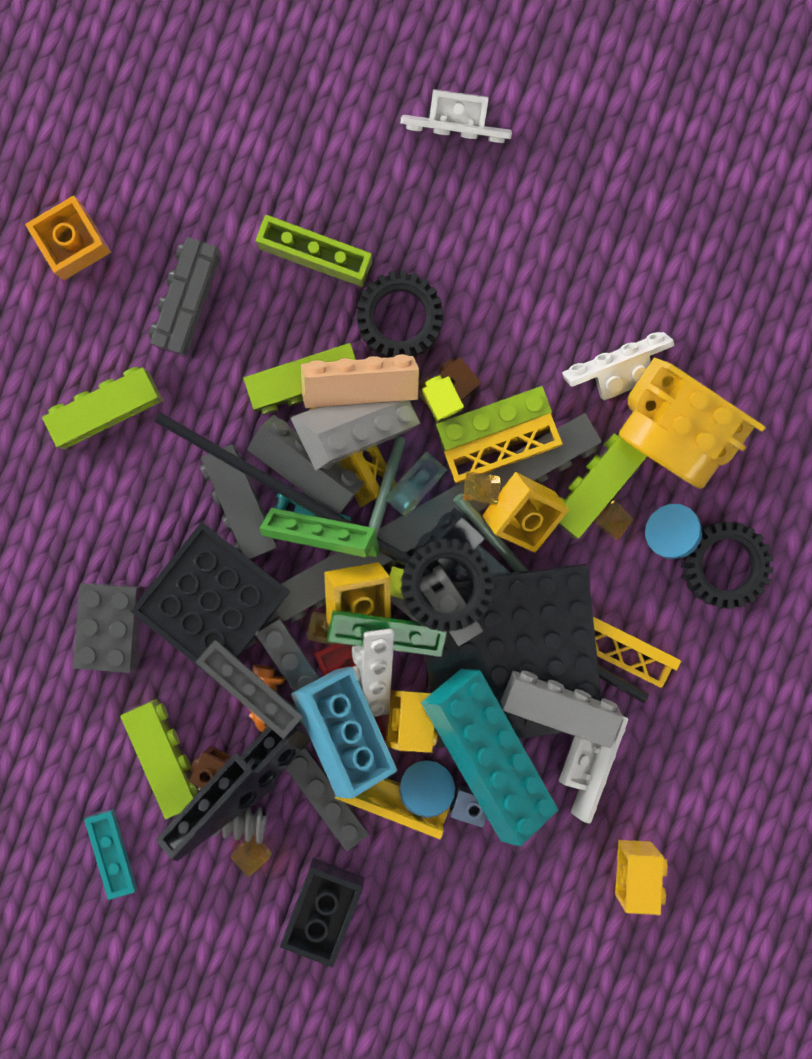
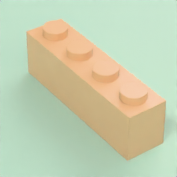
(359, 381)

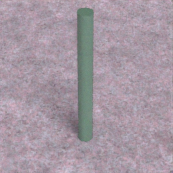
(387, 483)
(486, 531)

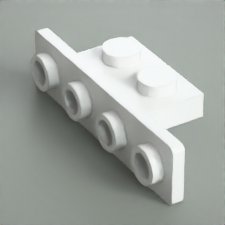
(457, 113)
(620, 369)
(375, 669)
(588, 771)

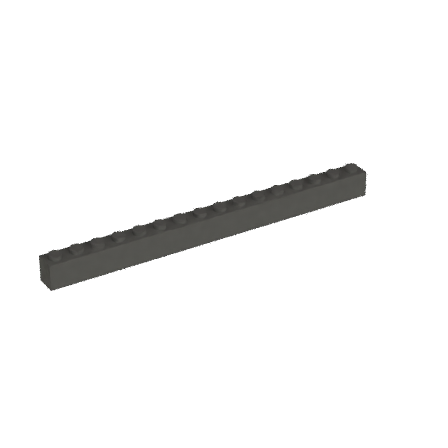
(403, 533)

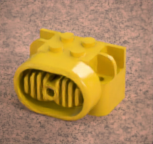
(684, 424)

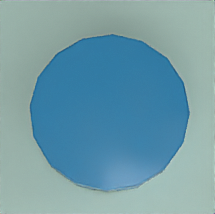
(673, 531)
(427, 789)

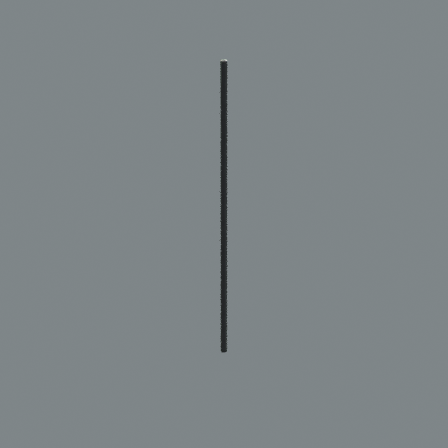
(324, 512)

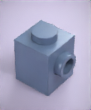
(466, 807)

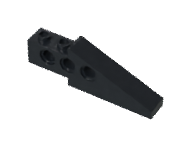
(232, 790)

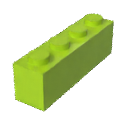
(314, 250)
(283, 382)
(102, 408)
(493, 418)
(599, 484)
(160, 756)

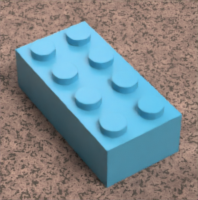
(344, 732)

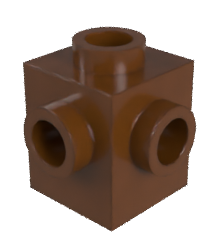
(207, 766)

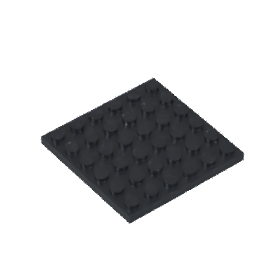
(534, 625)

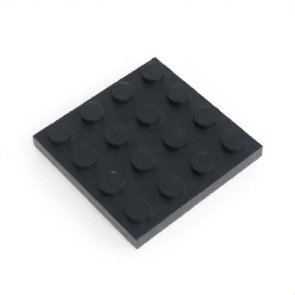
(209, 596)

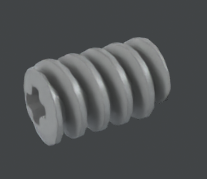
(246, 823)

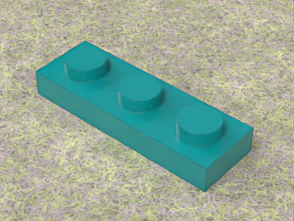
(110, 854)

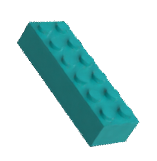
(490, 756)

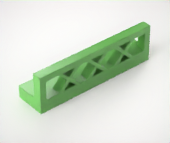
(320, 533)

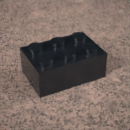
(322, 912)

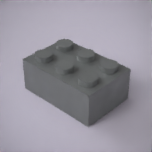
(106, 628)

